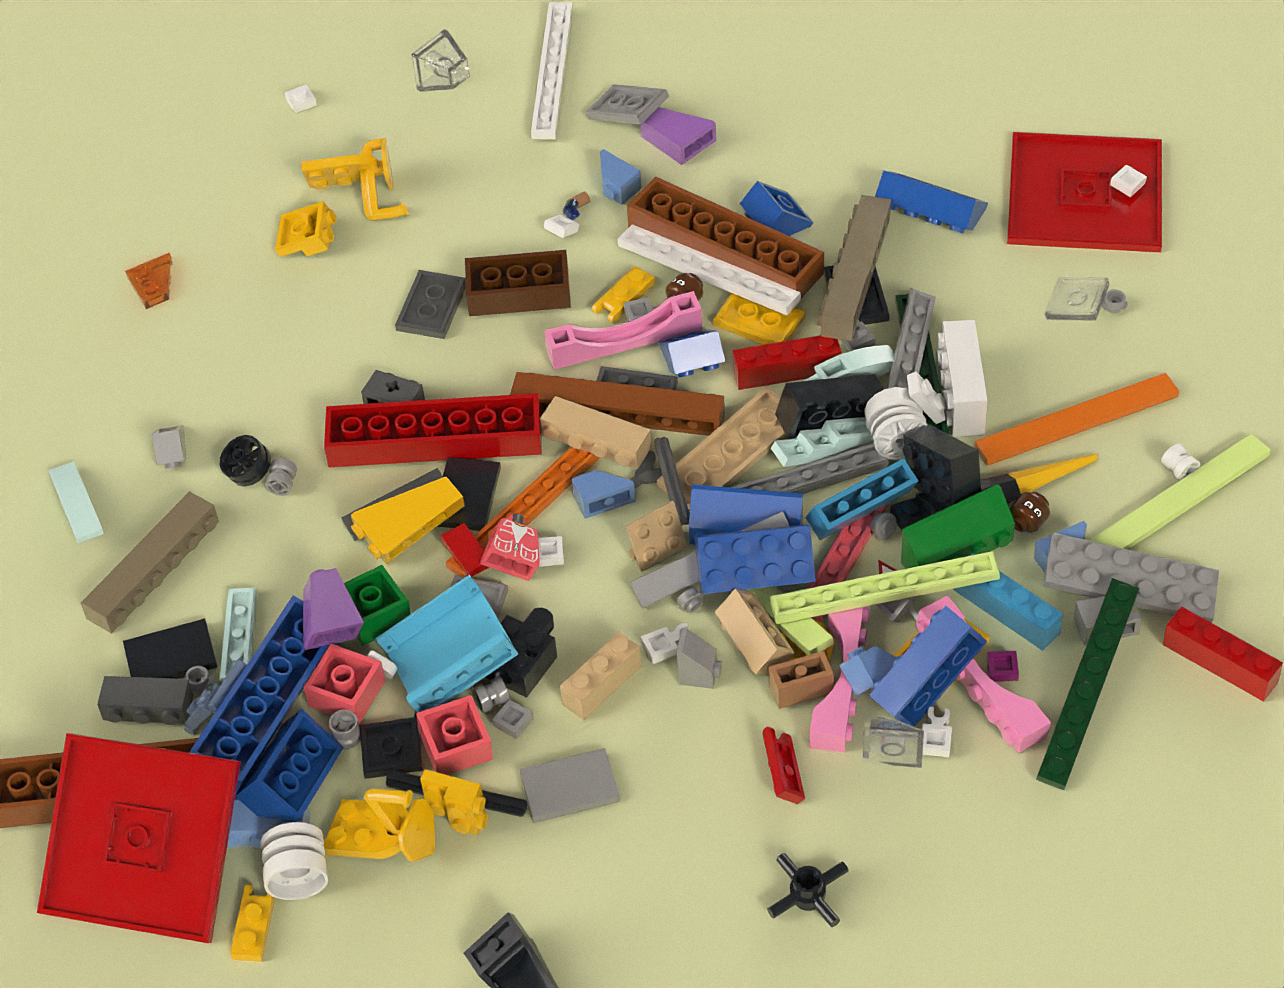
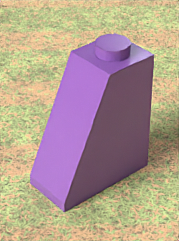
(678, 133)
(328, 610)

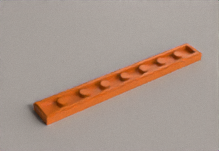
(1076, 419)
(537, 495)

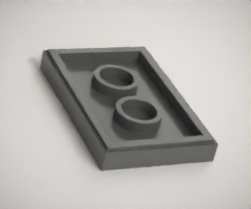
(431, 304)

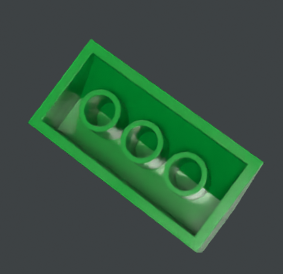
(958, 531)

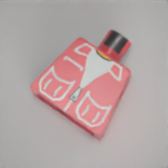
(513, 548)

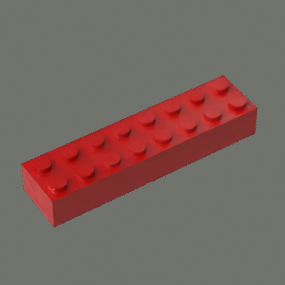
(433, 430)

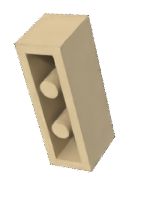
(753, 631)
(601, 675)

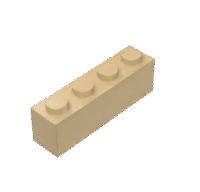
(596, 432)

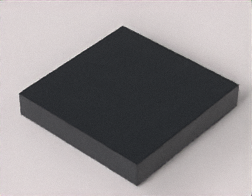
(390, 747)

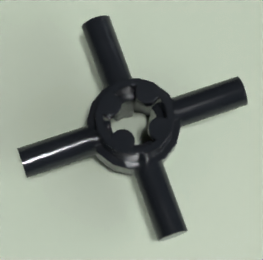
(815, 889)

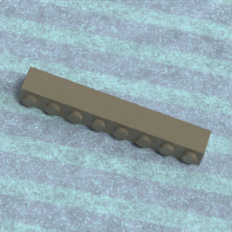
(855, 268)

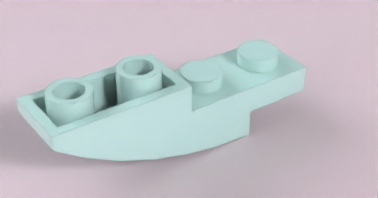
(863, 361)

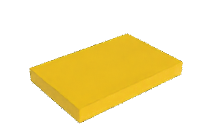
(757, 321)

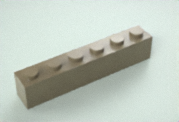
(150, 562)

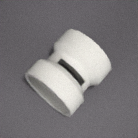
(1179, 461)

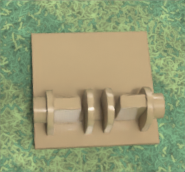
(656, 536)

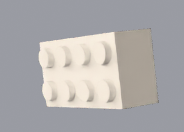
(962, 378)

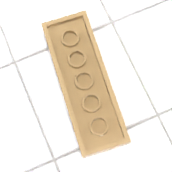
(732, 446)

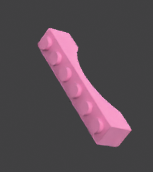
(671, 319)
(1015, 716)
(831, 717)

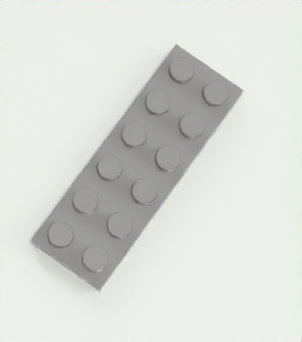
(1164, 583)

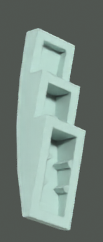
(817, 444)
(76, 502)

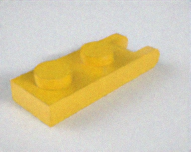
(628, 288)
(252, 926)

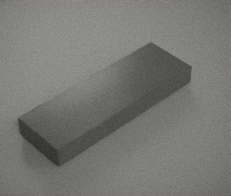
(638, 378)

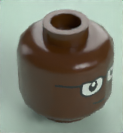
(683, 284)
(1029, 512)

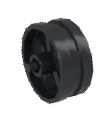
(239, 454)

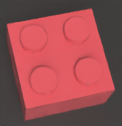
(344, 682)
(454, 736)

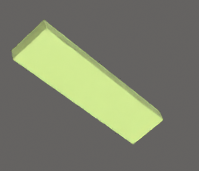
(804, 633)

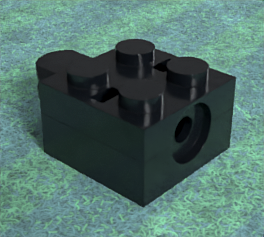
(534, 648)

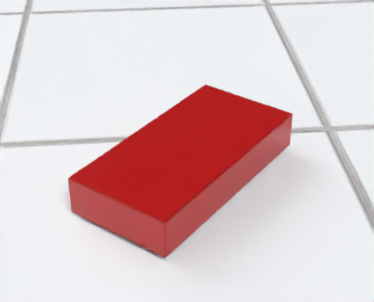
(464, 549)

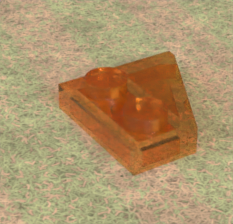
(152, 280)

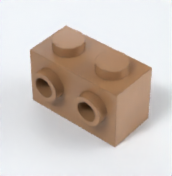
(801, 679)

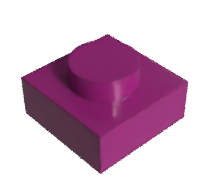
(1002, 666)

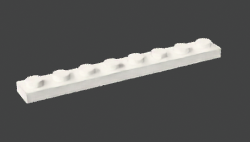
(551, 71)
(710, 269)

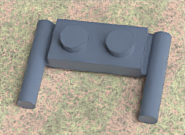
(211, 699)

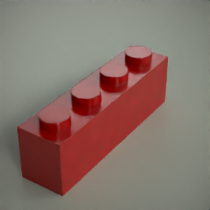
(782, 361)
(1222, 653)

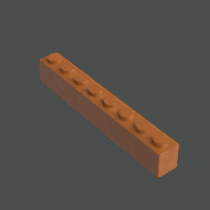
(633, 403)

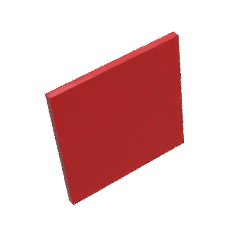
(1066, 195)
(139, 837)

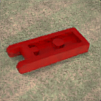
(783, 766)

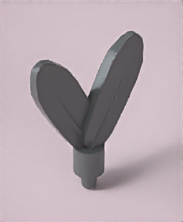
(645, 472)

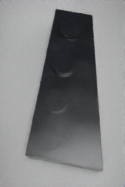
(812, 402)

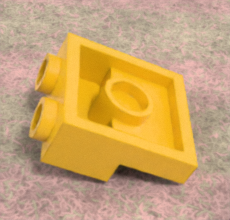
(306, 230)
(456, 799)

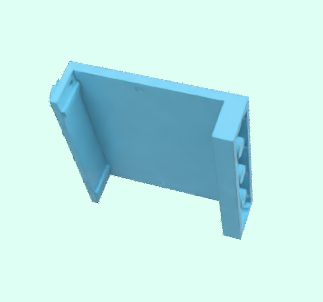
(447, 645)

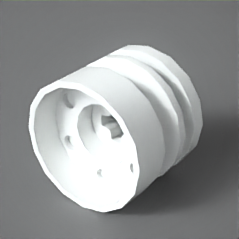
(889, 417)
(294, 861)

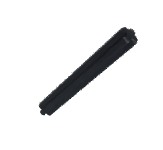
(493, 802)

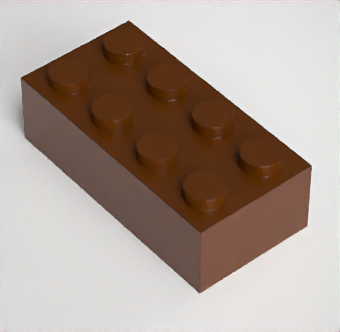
(517, 283)

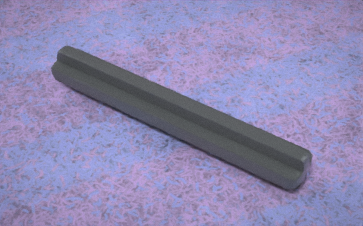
(672, 478)

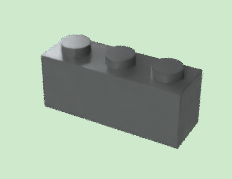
(145, 700)

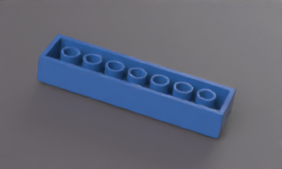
(262, 694)

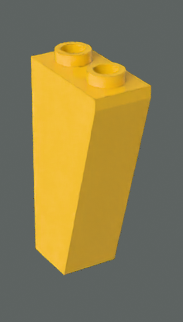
(406, 518)

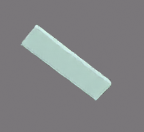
(238, 628)

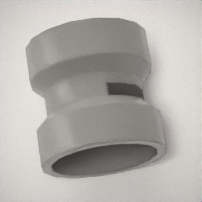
(280, 477)
(491, 694)
(345, 728)

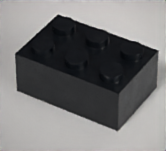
(943, 465)

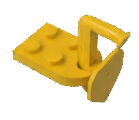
(357, 168)
(382, 827)

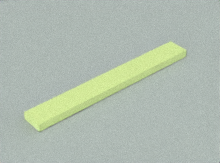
(1185, 494)
(884, 587)

